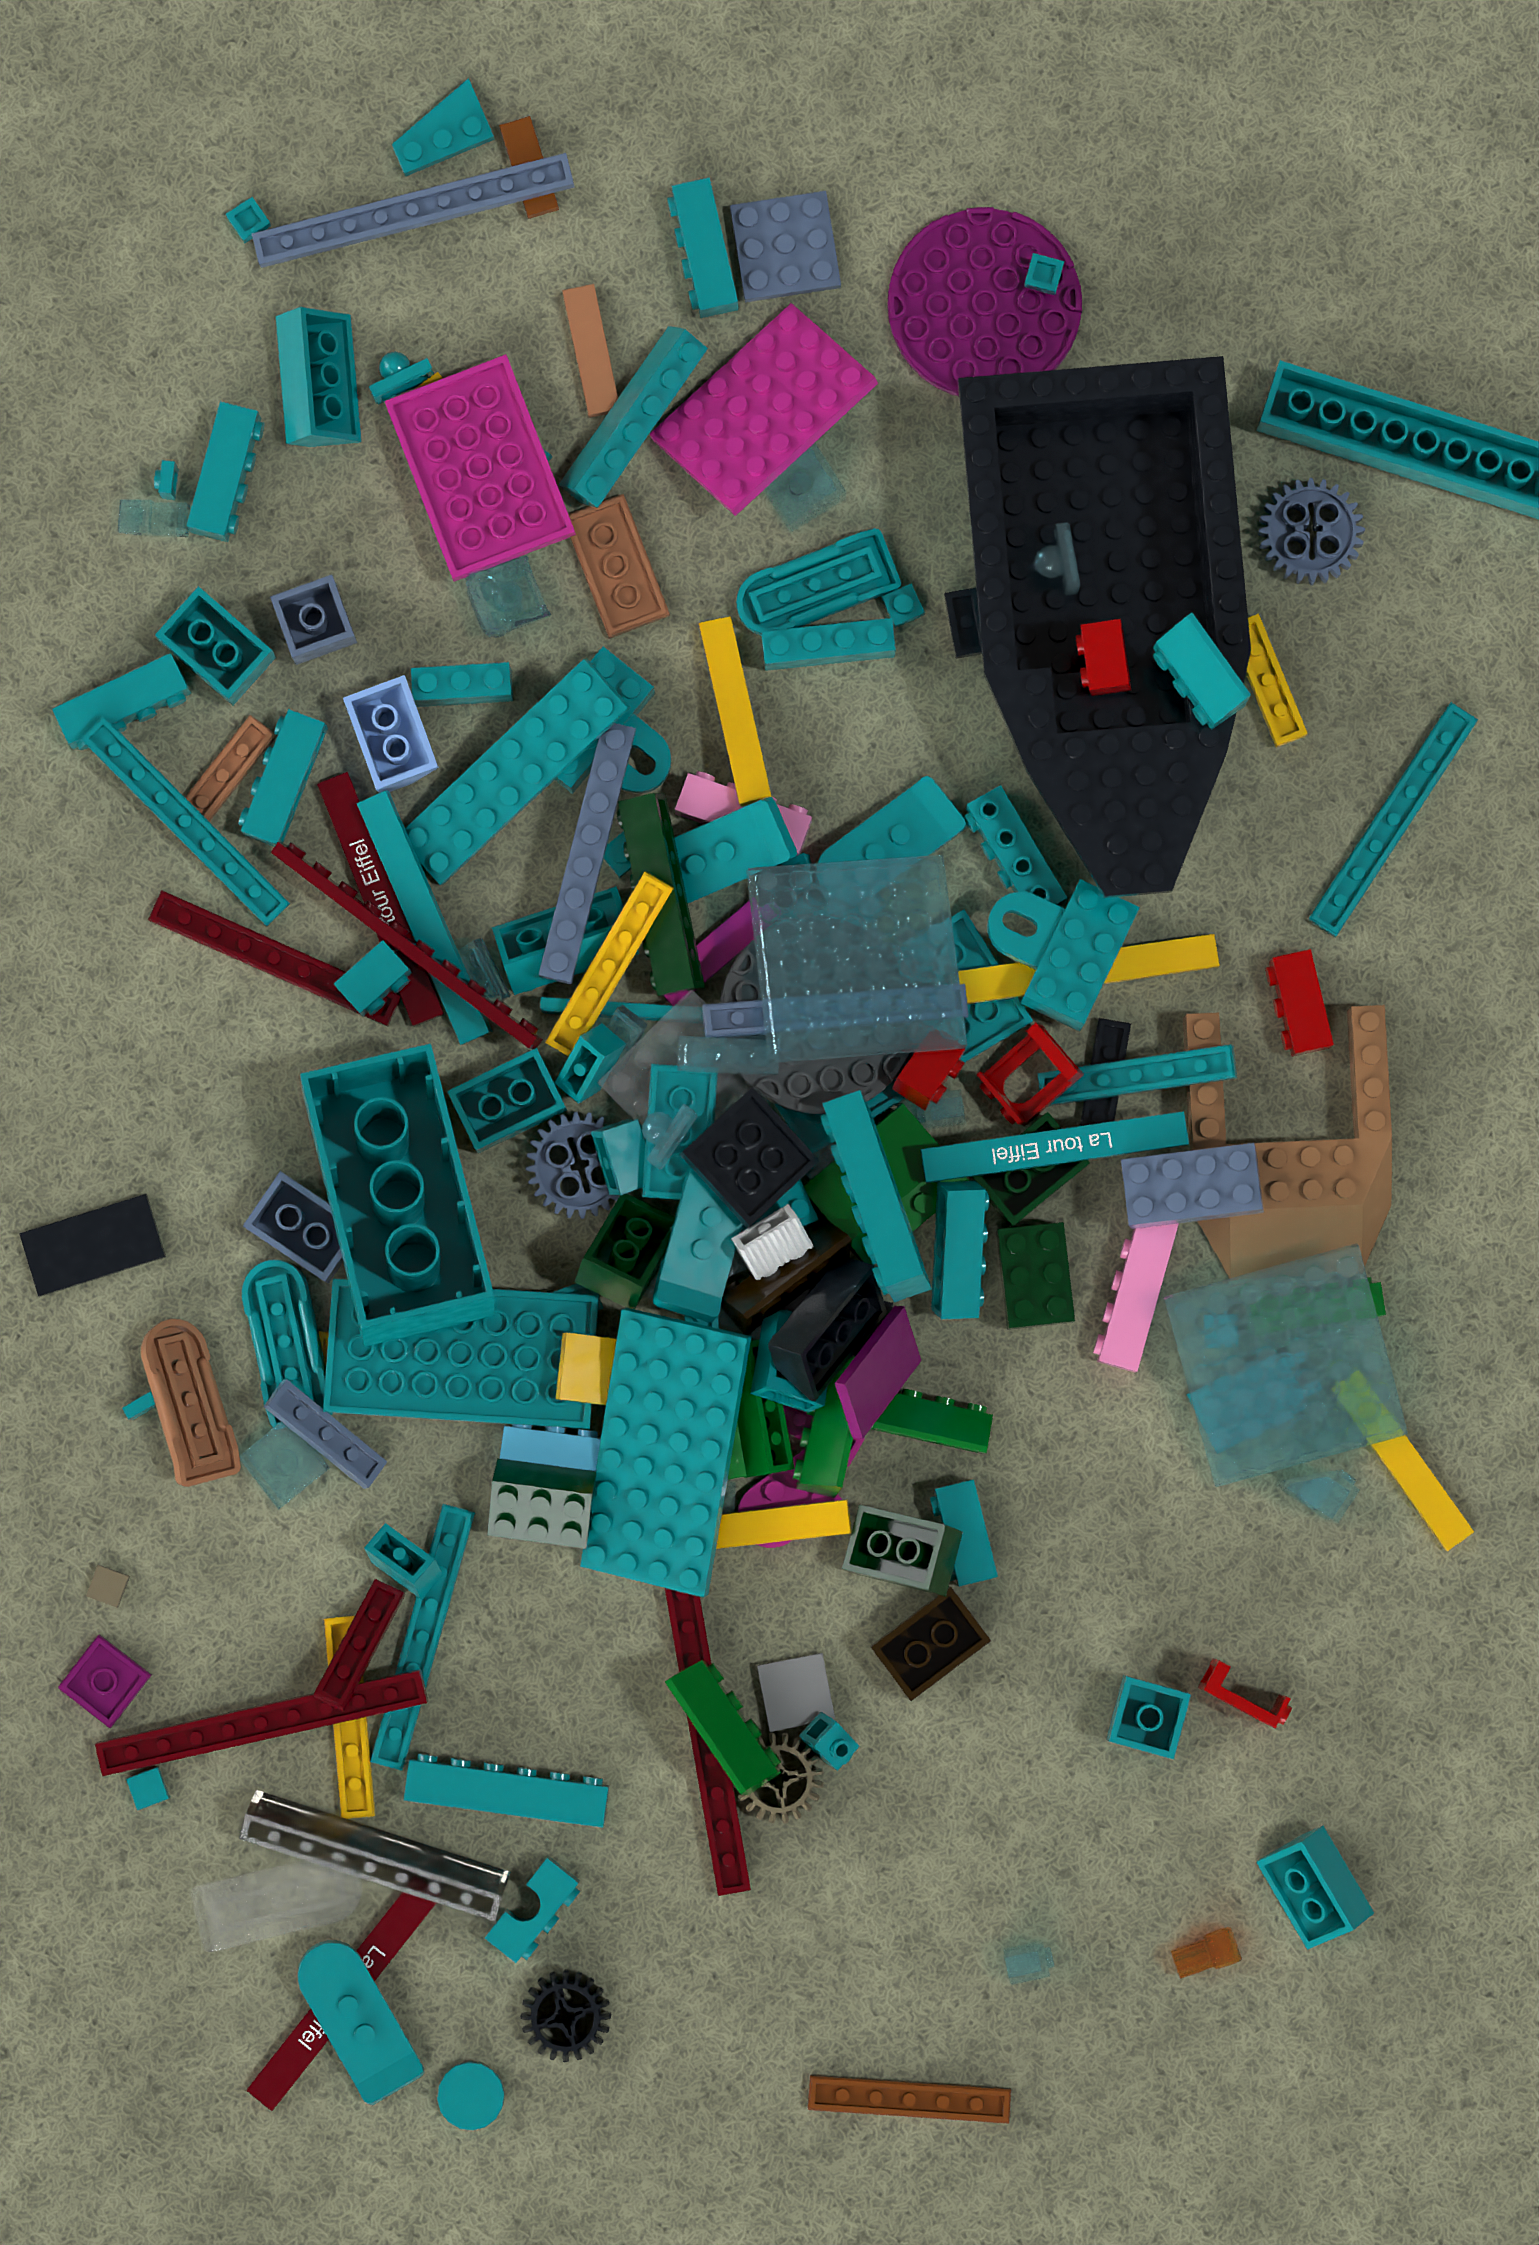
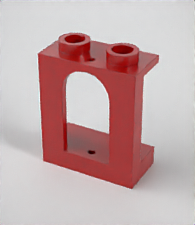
(995, 1077)
(1212, 1683)

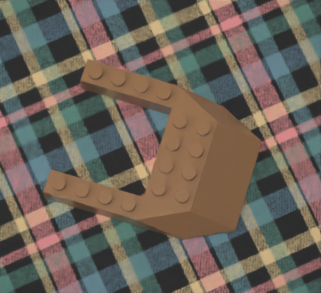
(1314, 1190)

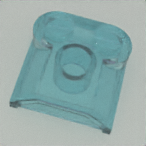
(506, 597)

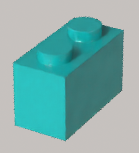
(373, 979)
(589, 1061)
(621, 1155)
(403, 1561)

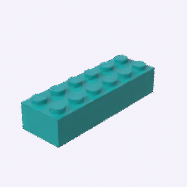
(877, 1197)

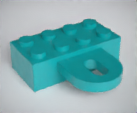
(636, 694)
(1069, 949)

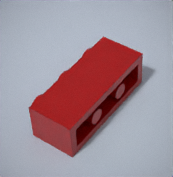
(1299, 1003)

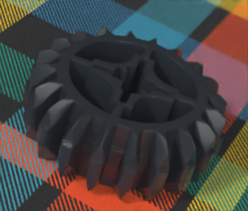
(539, 2024)

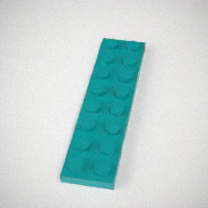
(515, 770)

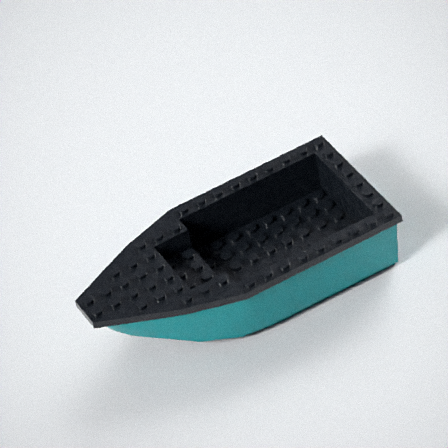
(1152, 512)

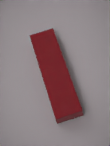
(359, 1645)

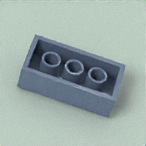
(1192, 1186)

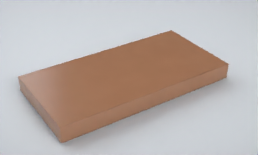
(617, 567)

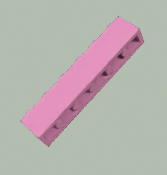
(1135, 1296)

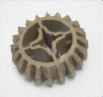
(807, 1773)

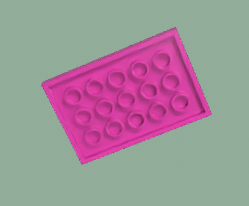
(763, 409)
(480, 468)

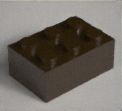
(930, 1643)

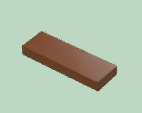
(524, 148)

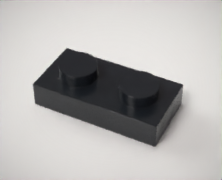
(964, 622)

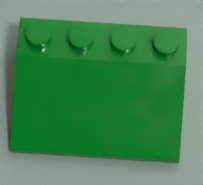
(902, 1141)

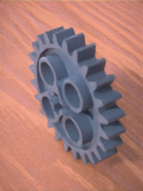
(1340, 532)
(550, 1175)

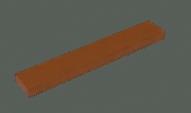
(909, 2099)

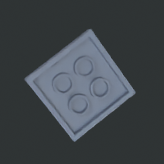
(785, 246)

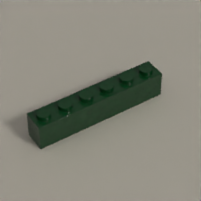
(653, 849)

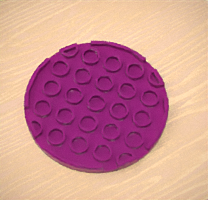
(964, 303)

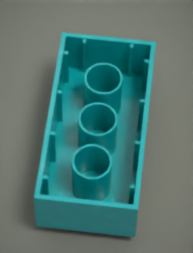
(397, 1194)

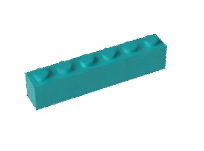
(633, 416)
(506, 1792)

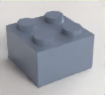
(313, 619)

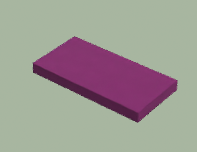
(878, 1372)

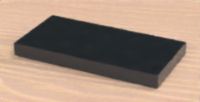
(92, 1245)

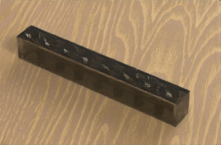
(374, 1855)

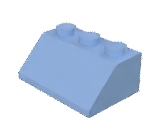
(391, 734)

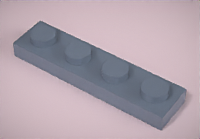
(325, 1434)

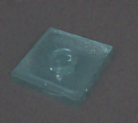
(283, 1464)

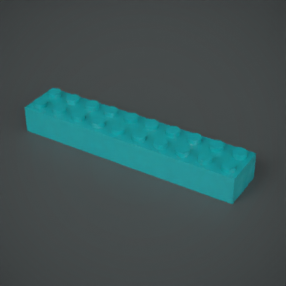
(1403, 438)

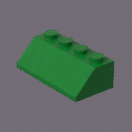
(937, 1421)
(826, 1446)
(724, 1727)

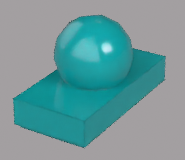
(399, 376)

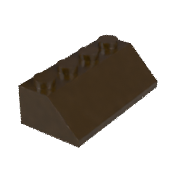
(756, 1299)

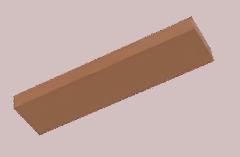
(590, 349)
(230, 767)

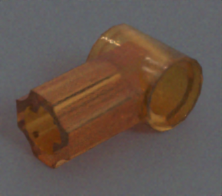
(1214, 1950)

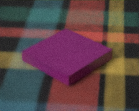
(104, 1681)

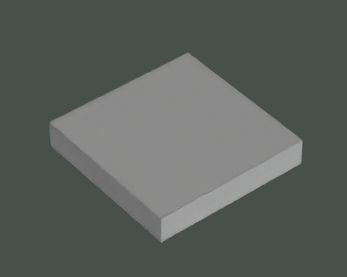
(795, 1691)

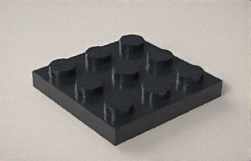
(749, 1157)

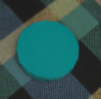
(471, 2095)

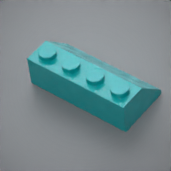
(318, 378)
(525, 940)

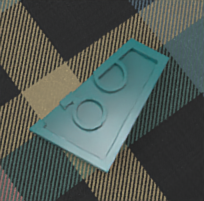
(444, 132)

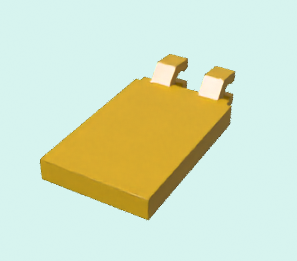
(585, 1368)

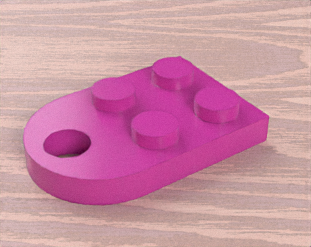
(779, 1491)

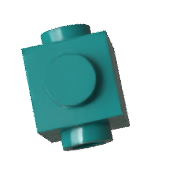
(829, 1741)

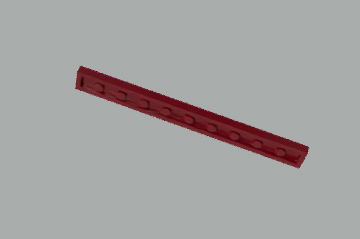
(418, 952)
(257, 1724)
(714, 1784)

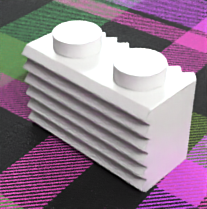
(772, 1242)

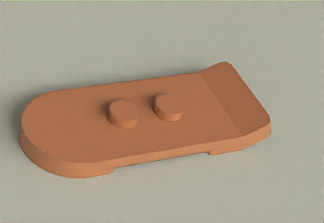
(189, 1403)

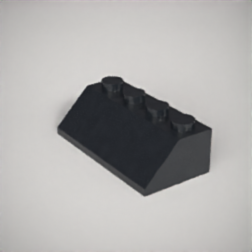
(828, 1326)

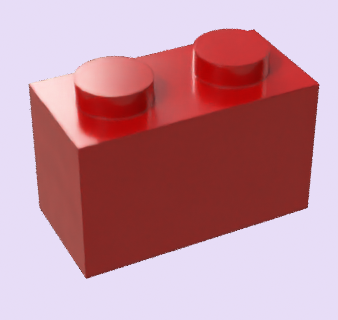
(1104, 657)
(925, 1075)

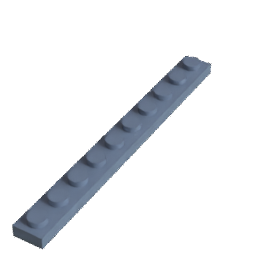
(413, 210)

